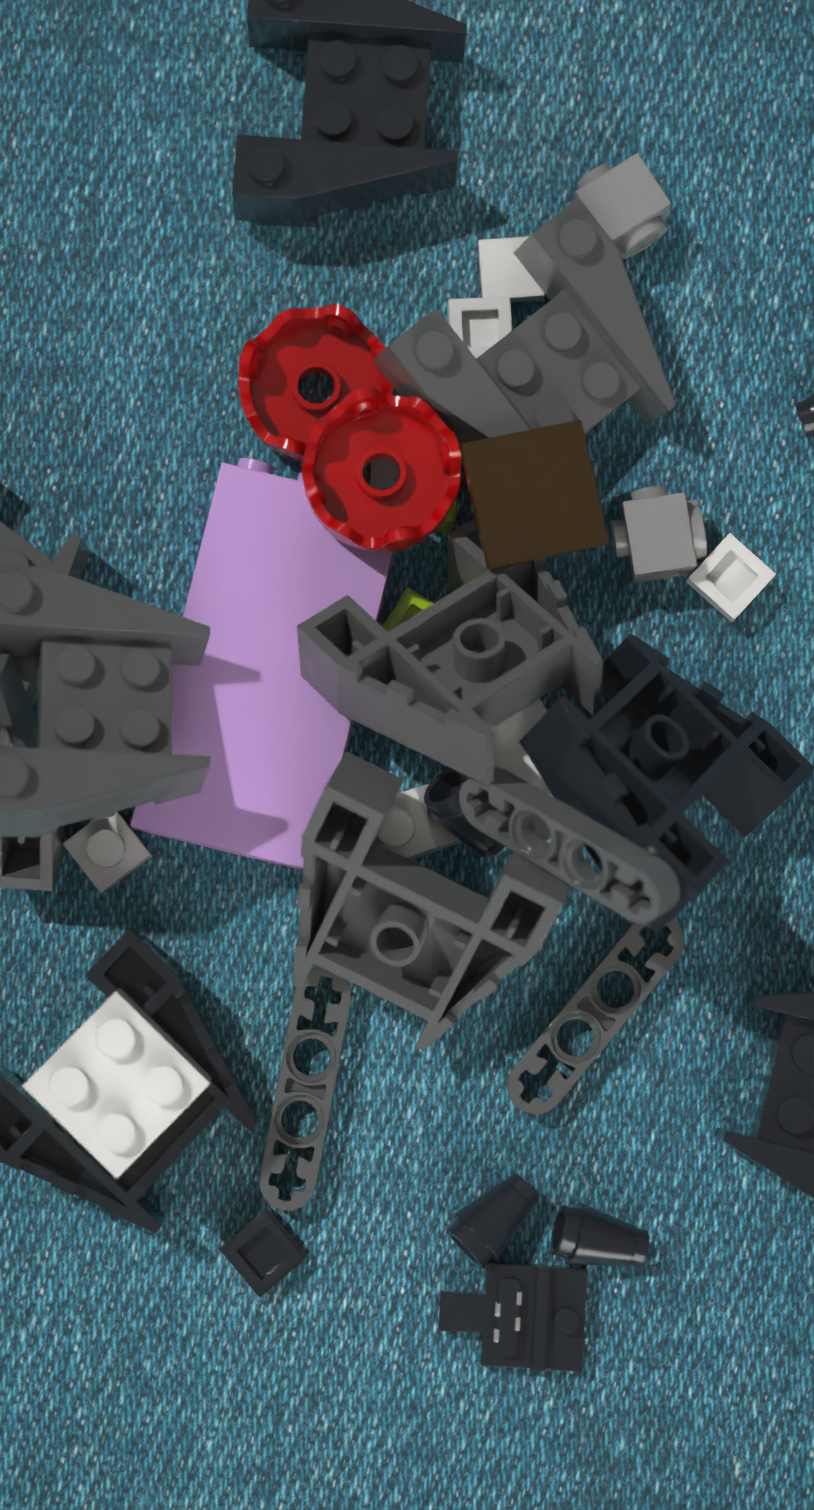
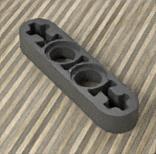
(564, 854)
(602, 1019)
(298, 1086)

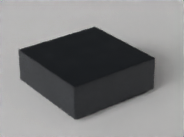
(264, 1251)

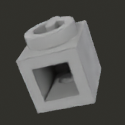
(626, 204)
(659, 534)

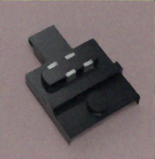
(527, 1315)

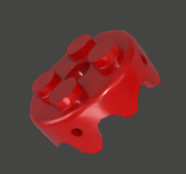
(288, 350)
(375, 427)

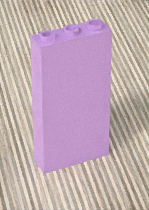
(246, 705)

